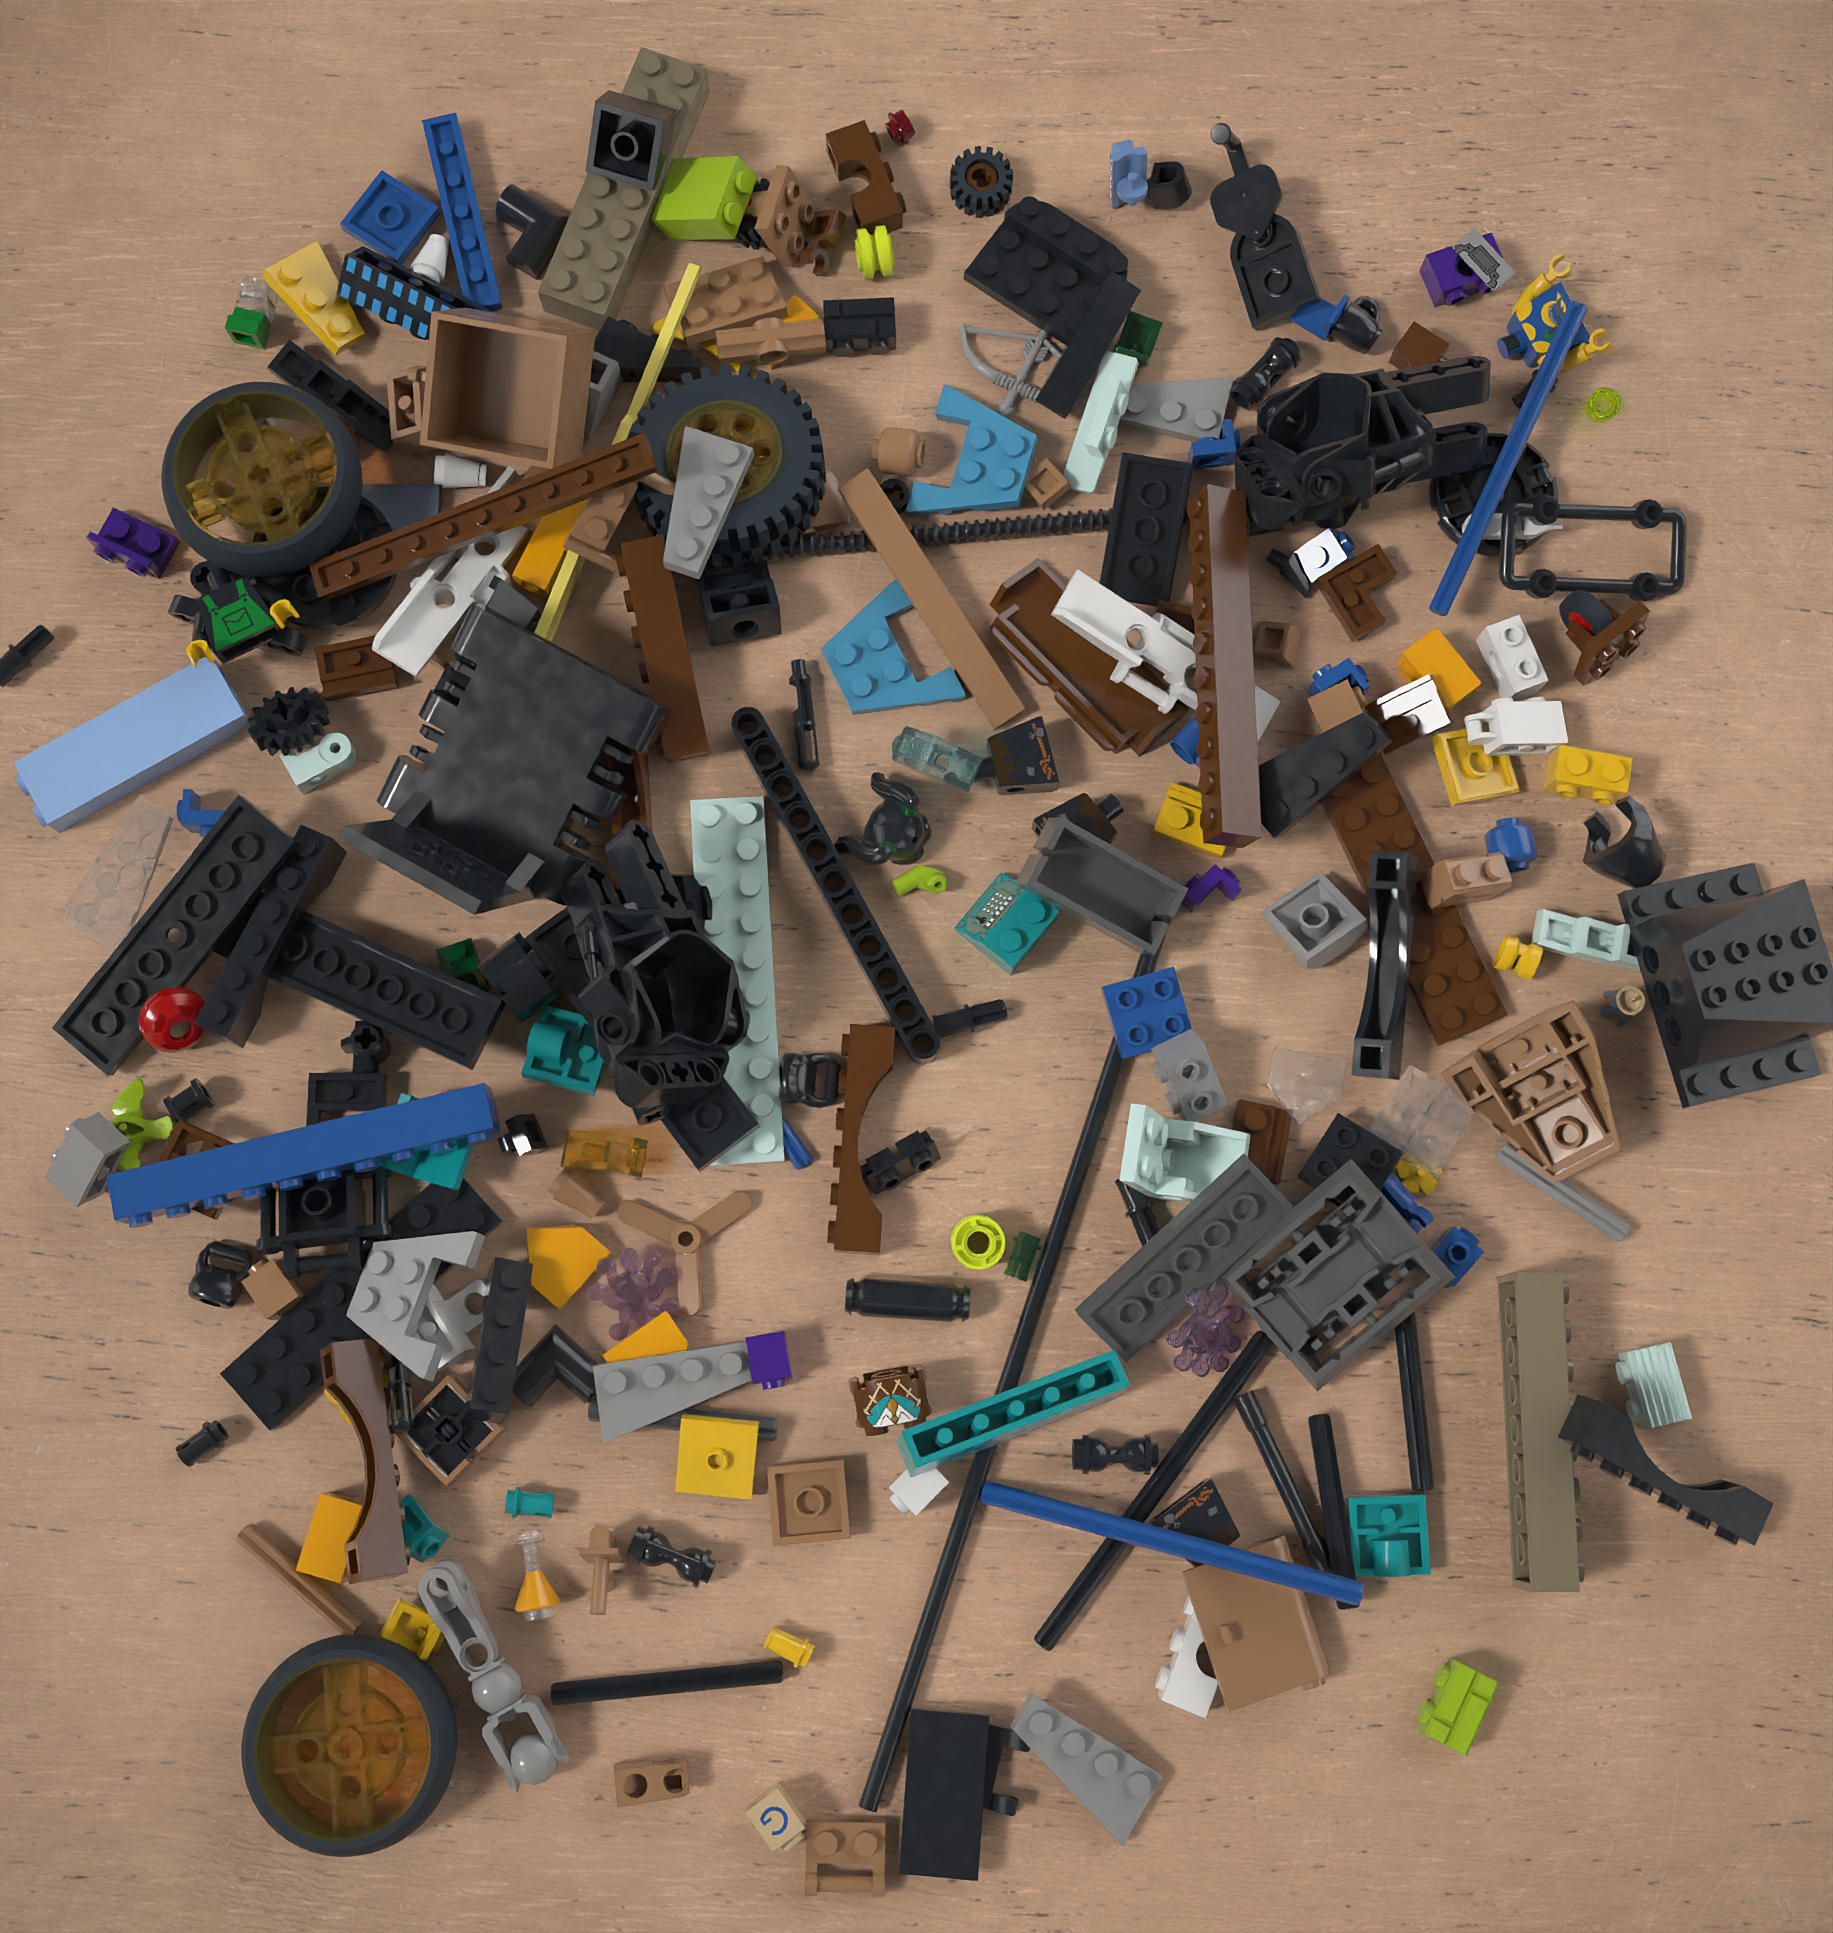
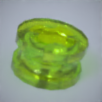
(1591, 408)

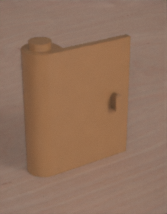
(1256, 1630)

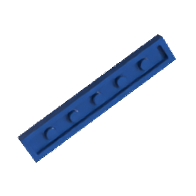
(462, 211)

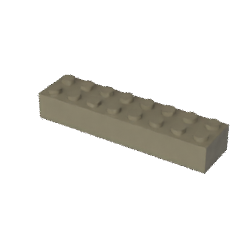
(614, 217)
(1535, 1408)

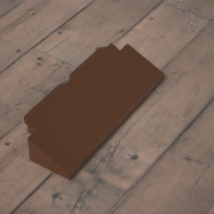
(1074, 666)

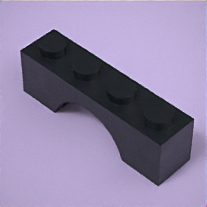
(499, 1342)

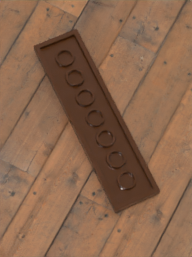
(1444, 963)

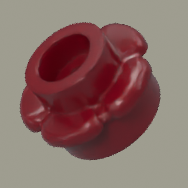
(899, 127)

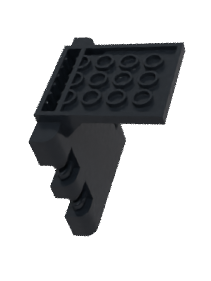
(508, 769)

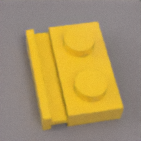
(1181, 820)

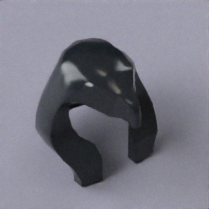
(1634, 859)

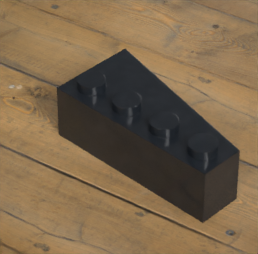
(1313, 770)

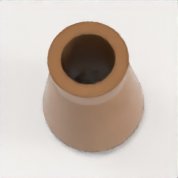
(575, 1192)

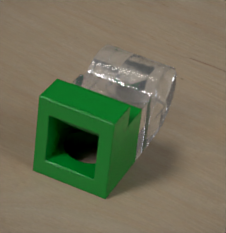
(252, 313)

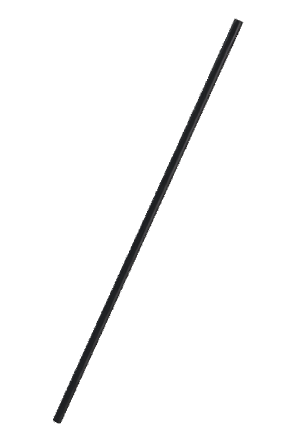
(1008, 1380)

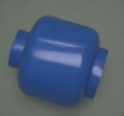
(1514, 841)

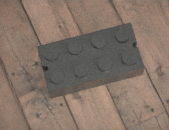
(1101, 885)

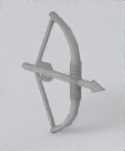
(1016, 386)

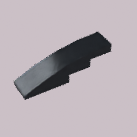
(1088, 345)
(362, 412)

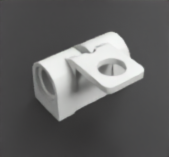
(449, 1322)

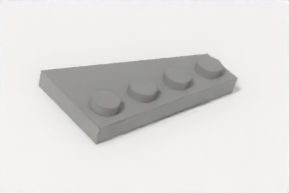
(1092, 1768)

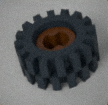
(965, 188)

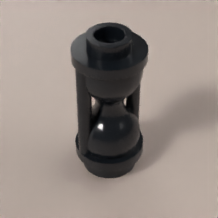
(1255, 384)
(1096, 1454)
(655, 1549)

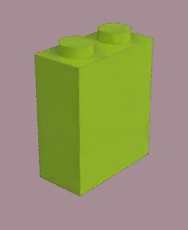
(704, 198)

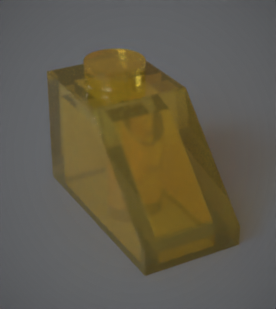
(604, 1153)

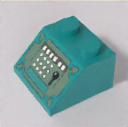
(1007, 922)

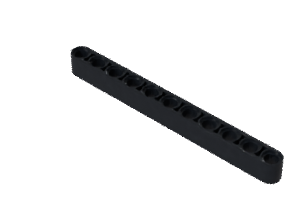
(832, 866)

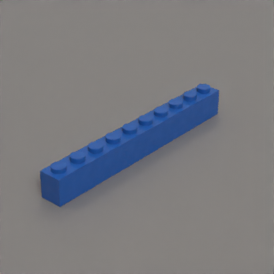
(303, 1154)

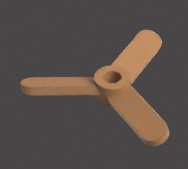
(686, 1256)

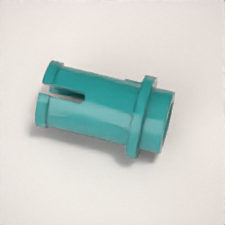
(529, 1503)

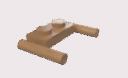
(601, 517)

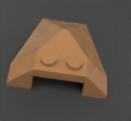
(1542, 1091)

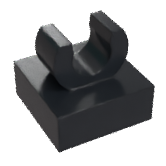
(523, 1136)

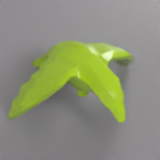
(132, 1124)

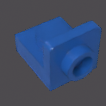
(1210, 452)

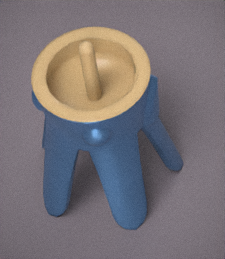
(1626, 1001)

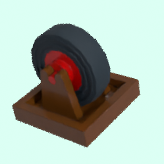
(1600, 632)

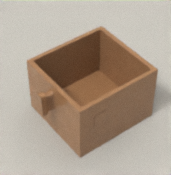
(505, 387)

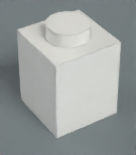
(916, 1491)

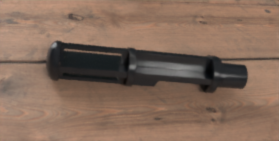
(804, 715)
(400, 1383)

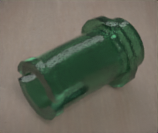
(1023, 1253)

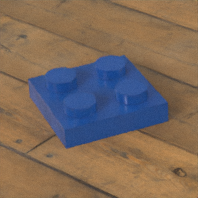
(390, 218)

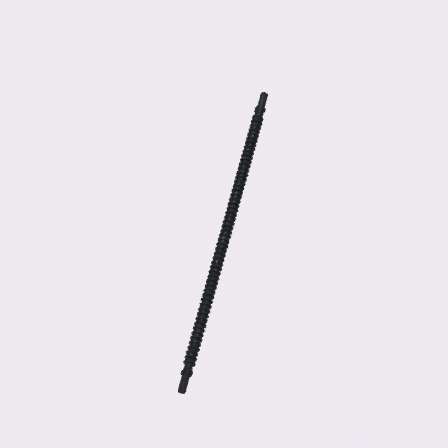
(949, 533)

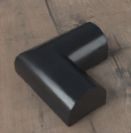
(539, 225)
(552, 1359)

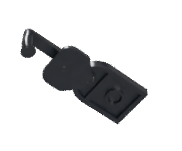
(1275, 269)

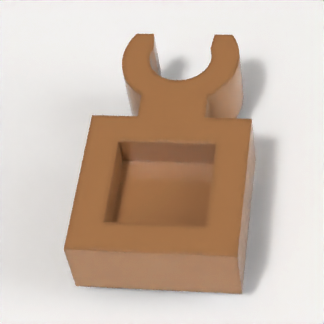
(1045, 483)

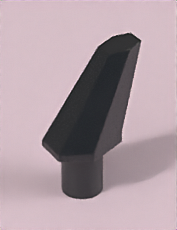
(1290, 570)

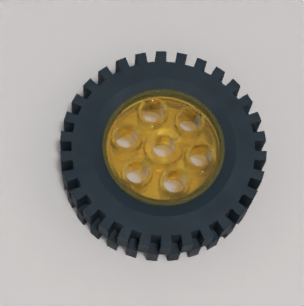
(782, 429)

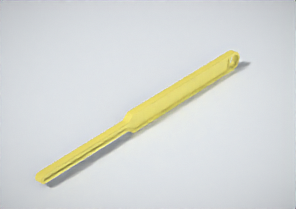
(573, 562)

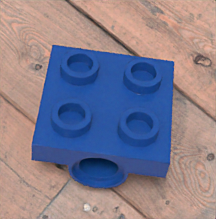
(1145, 1011)

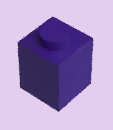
(769, 1359)

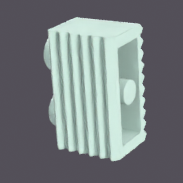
(1653, 1386)

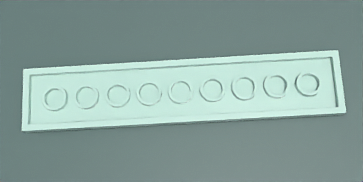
(734, 867)

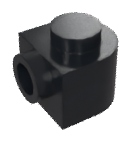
(1168, 185)

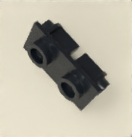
(916, 1155)

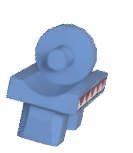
(1127, 174)

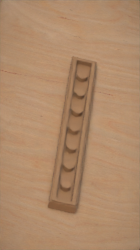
(931, 599)

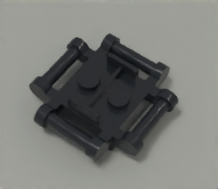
(325, 1216)

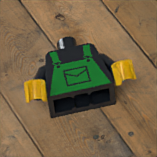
(236, 618)

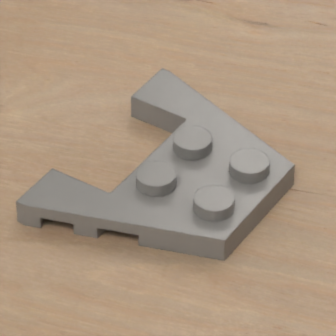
(397, 1288)

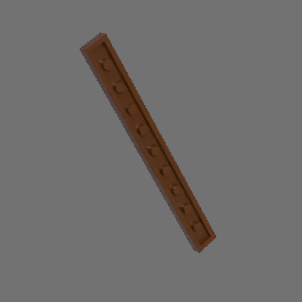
(484, 517)

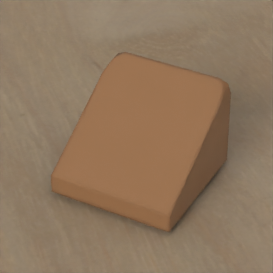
(1278, 642)

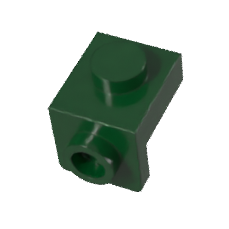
(1138, 337)
(461, 962)

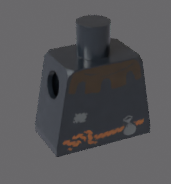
(1020, 760)
(1086, 815)
(1200, 1515)

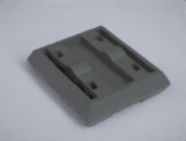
(1335, 1275)

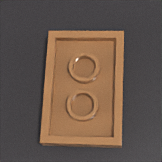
(729, 300)

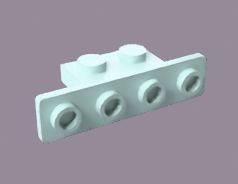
(1100, 421)

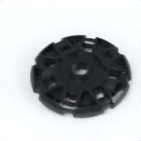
(1468, 491)

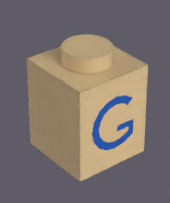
(777, 1819)

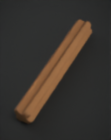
(301, 1583)

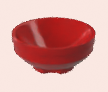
(165, 1010)

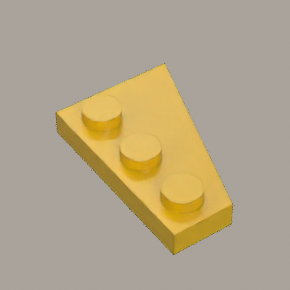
(310, 290)

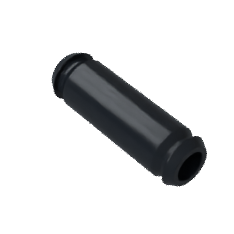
(907, 1300)

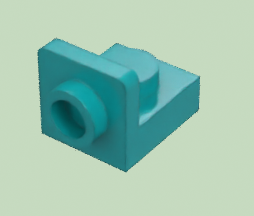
(420, 1530)

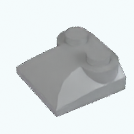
(1316, 922)

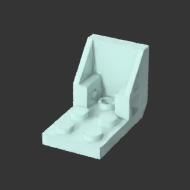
(1176, 1157)

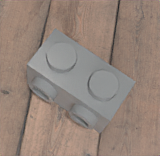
(1188, 1076)
(86, 1157)

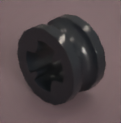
(889, 486)

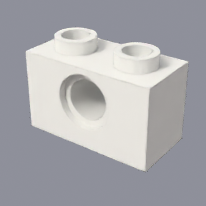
(1512, 659)

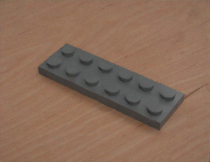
(1184, 1256)

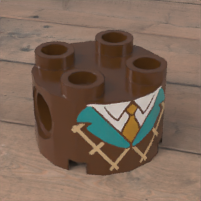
(890, 1399)

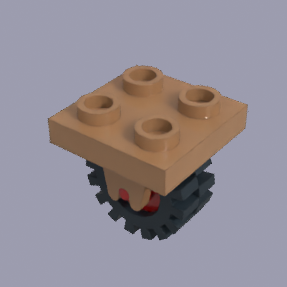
(777, 216)

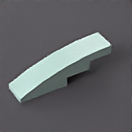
(1585, 939)

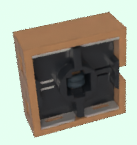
(440, 1418)

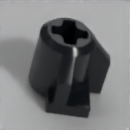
(368, 1047)

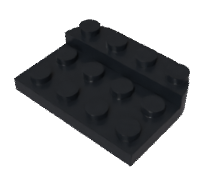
(1045, 266)

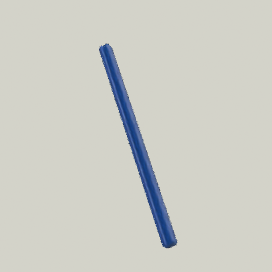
(1508, 459)
(1173, 1543)

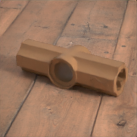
(770, 341)

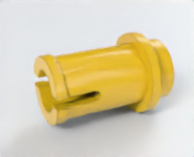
(789, 1647)

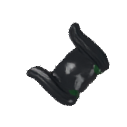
(893, 829)

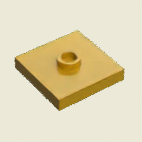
(1471, 774)
(716, 1456)

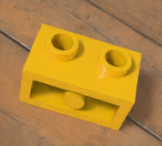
(1587, 774)

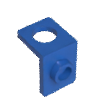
(1320, 317)

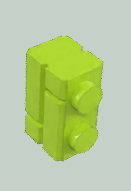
(1456, 1705)

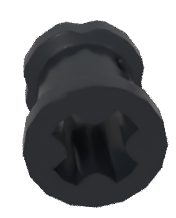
(189, 1101)

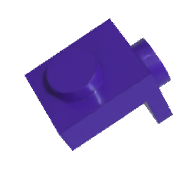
(1201, 887)

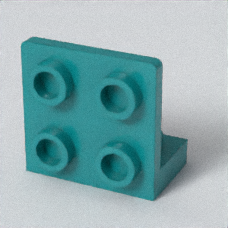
(439, 1169)

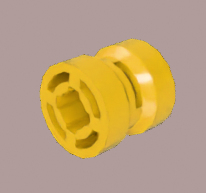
(1518, 957)

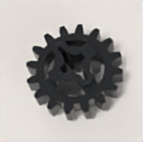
(288, 721)

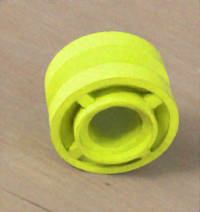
(874, 252)
(993, 1250)

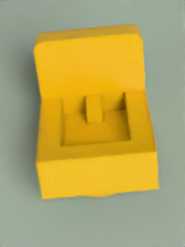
(413, 1629)

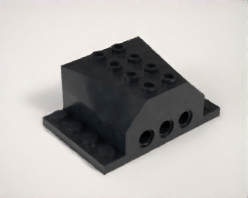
(1732, 980)

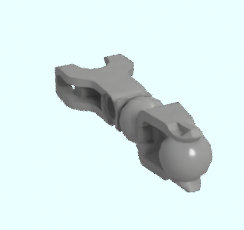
(494, 1683)

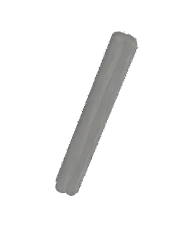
(1565, 1195)

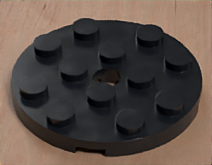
(299, 585)

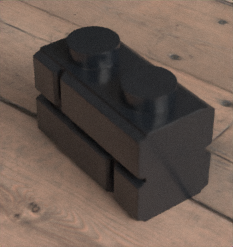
(859, 326)

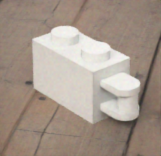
(1518, 727)

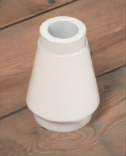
(432, 259)
(458, 472)

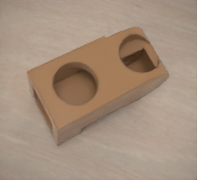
(650, 1781)

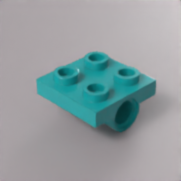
(563, 1052)
(1389, 1535)

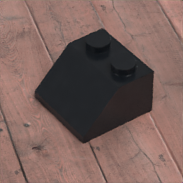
(629, 139)

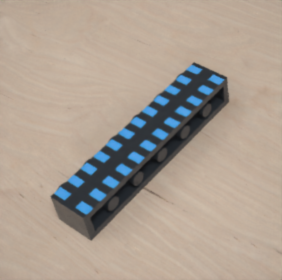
(396, 292)

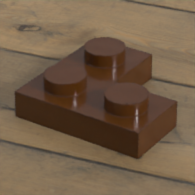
(1348, 591)

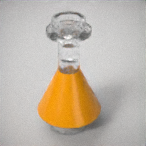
(536, 1593)

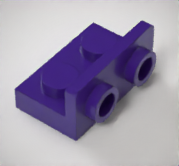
(135, 543)

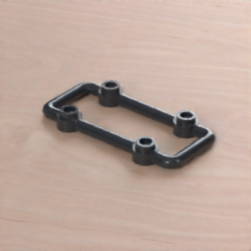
(1642, 514)

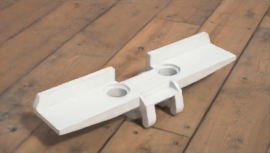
(1106, 621)
(421, 626)

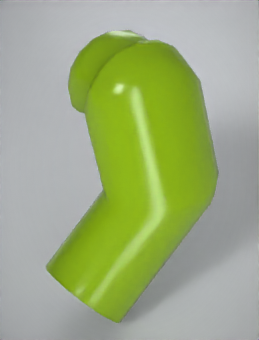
(922, 878)

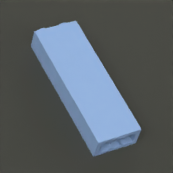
(131, 745)

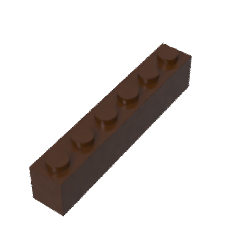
(663, 646)

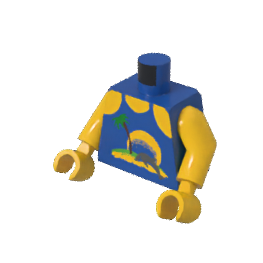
(1537, 318)

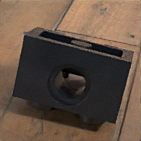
(739, 603)

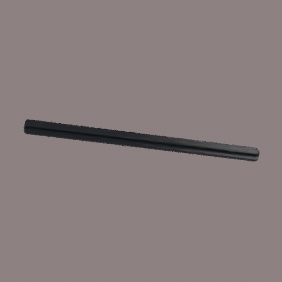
(1155, 1488)

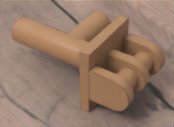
(601, 1552)

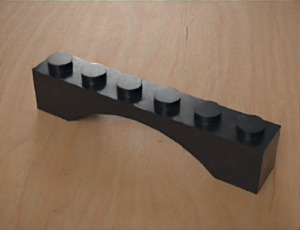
(240, 988)
(1382, 1020)
(1610, 1438)

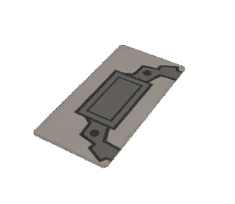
(1484, 260)

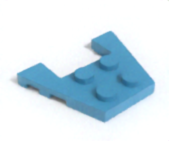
(991, 462)
(873, 667)

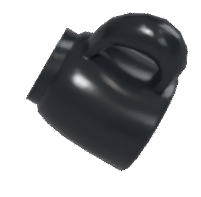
(1358, 328)

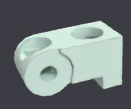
(321, 763)

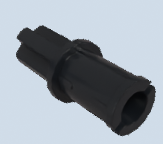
(21, 655)
(970, 1018)
(1139, 1212)

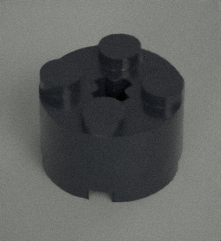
(520, 977)

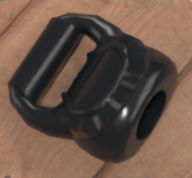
(799, 1079)
(217, 1284)

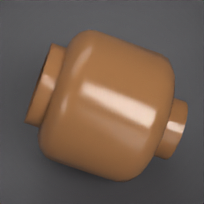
(898, 451)

